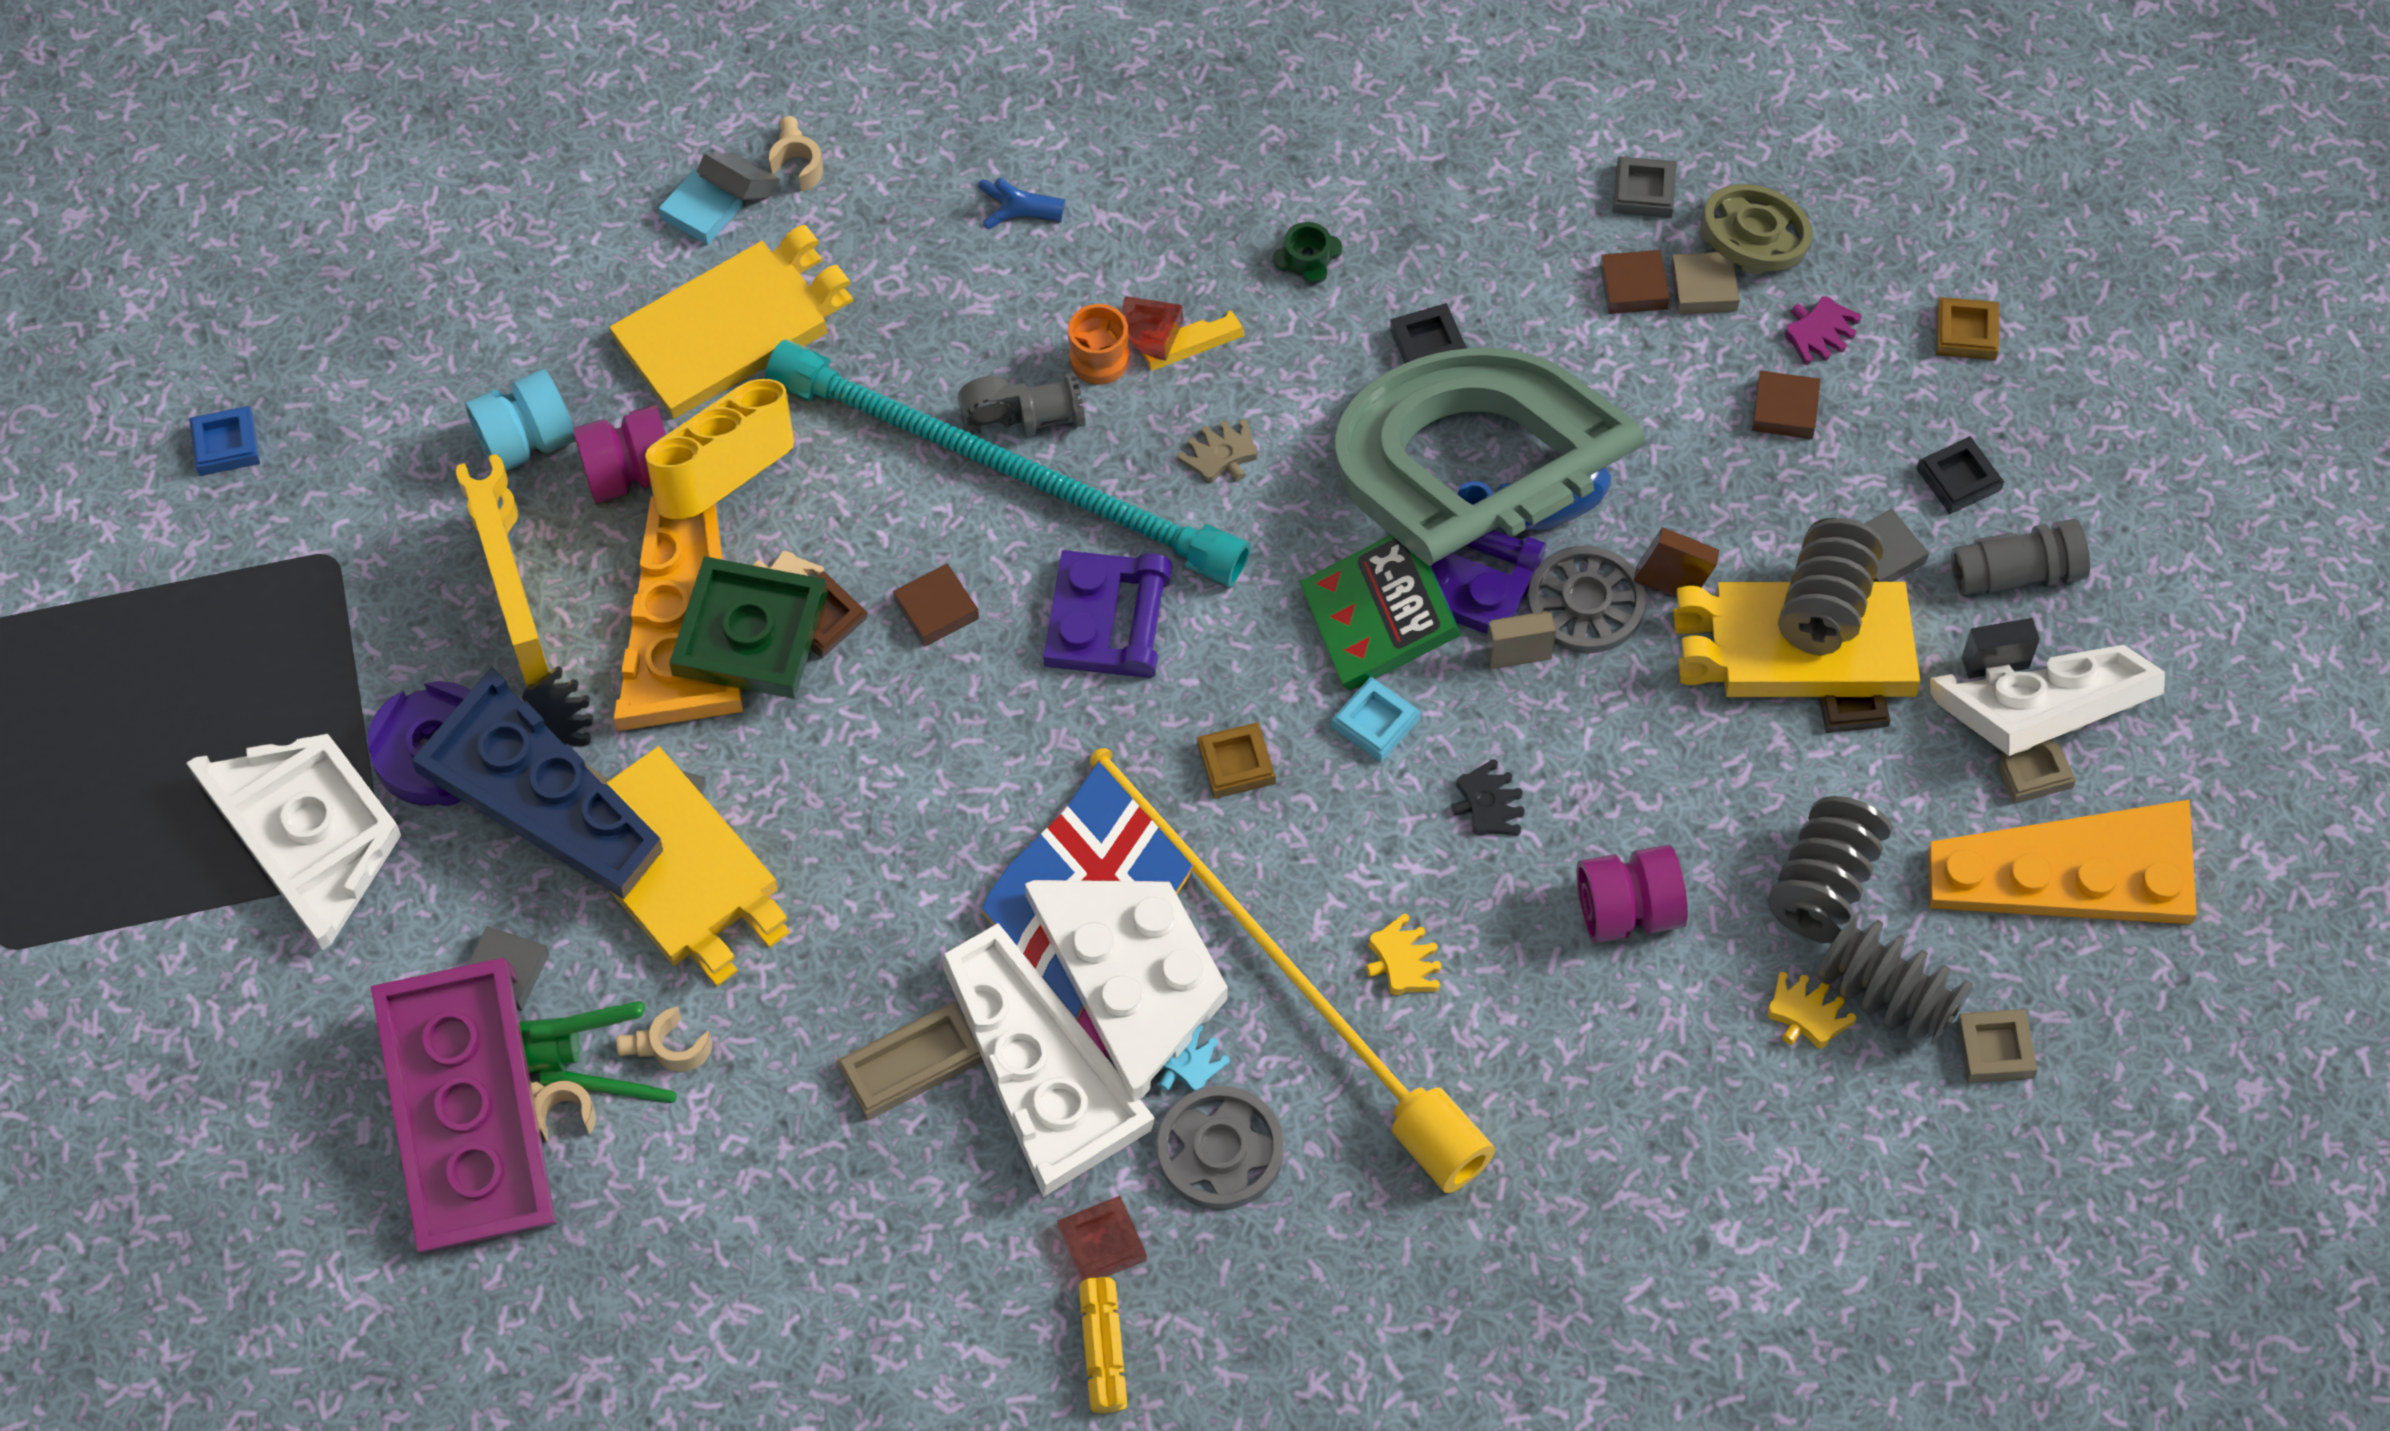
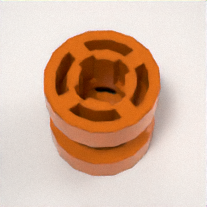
(1098, 344)

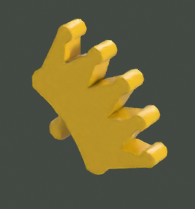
(1402, 959)
(1805, 1013)

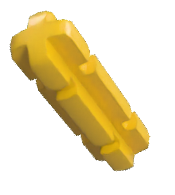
(1102, 1345)

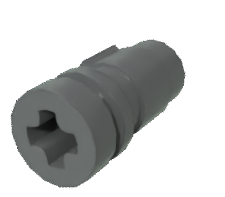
(2018, 560)

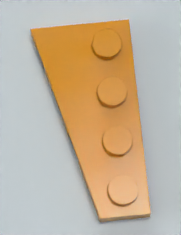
(669, 571)
(2090, 866)

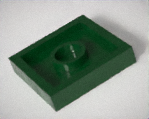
(748, 627)

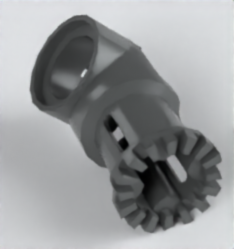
(1015, 404)

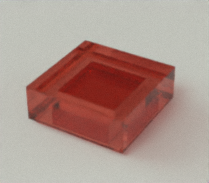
(1102, 1239)

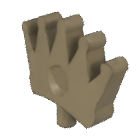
(1221, 453)

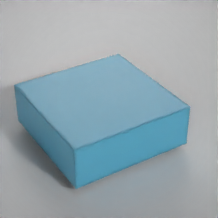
(699, 208)
(1375, 719)

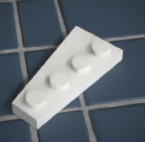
(1045, 1067)

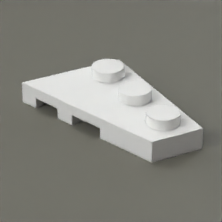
(2038, 705)

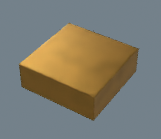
(1967, 328)
(1236, 760)

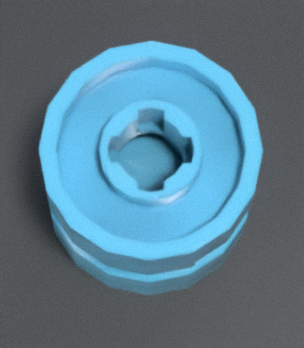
(521, 420)

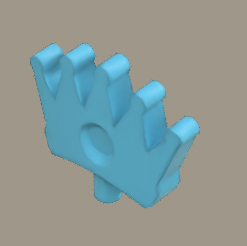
(1192, 1065)

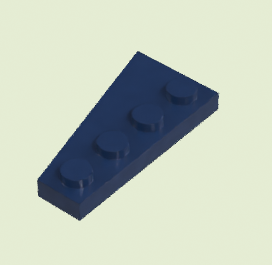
(522, 776)

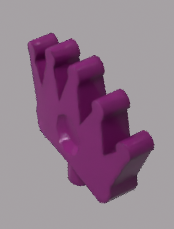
(1820, 328)

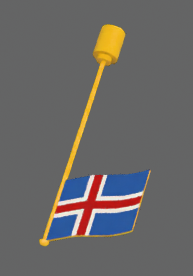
(1119, 836)

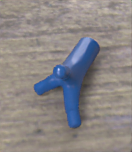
(1020, 203)

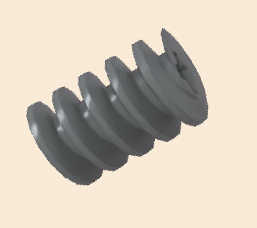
(1830, 585)
(1828, 867)
(1892, 981)

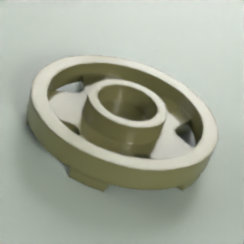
(1756, 233)

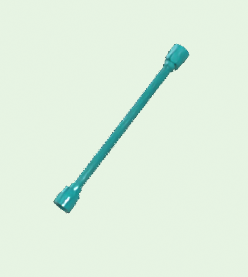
(1207, 550)

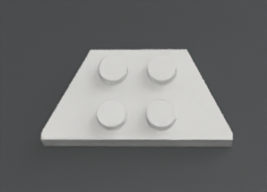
(305, 825)
(1132, 967)

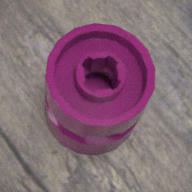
(618, 455)
(1634, 893)

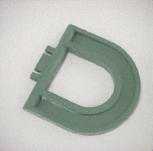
(1493, 380)

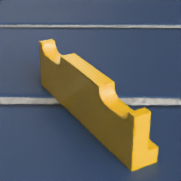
(1199, 338)

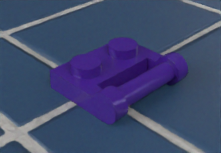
(1481, 592)
(1087, 607)

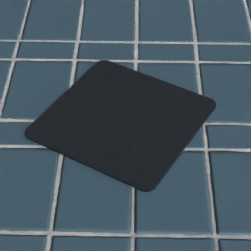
(112, 706)

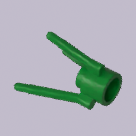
(555, 1043)

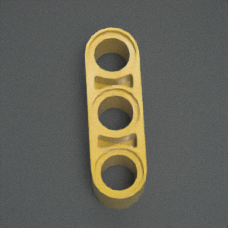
(720, 448)

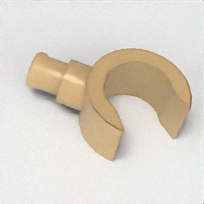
(793, 144)
(650, 1043)
(547, 1096)

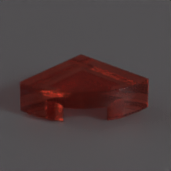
(1152, 325)

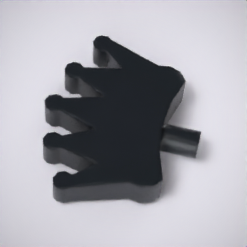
(558, 710)
(1488, 801)

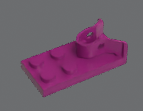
(463, 1105)

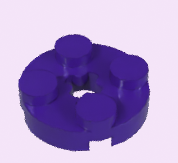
(396, 738)

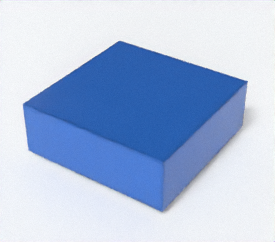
(224, 440)

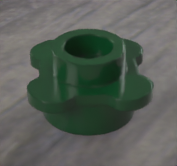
(1308, 237)

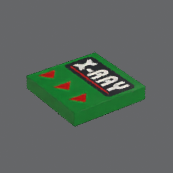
(1378, 611)

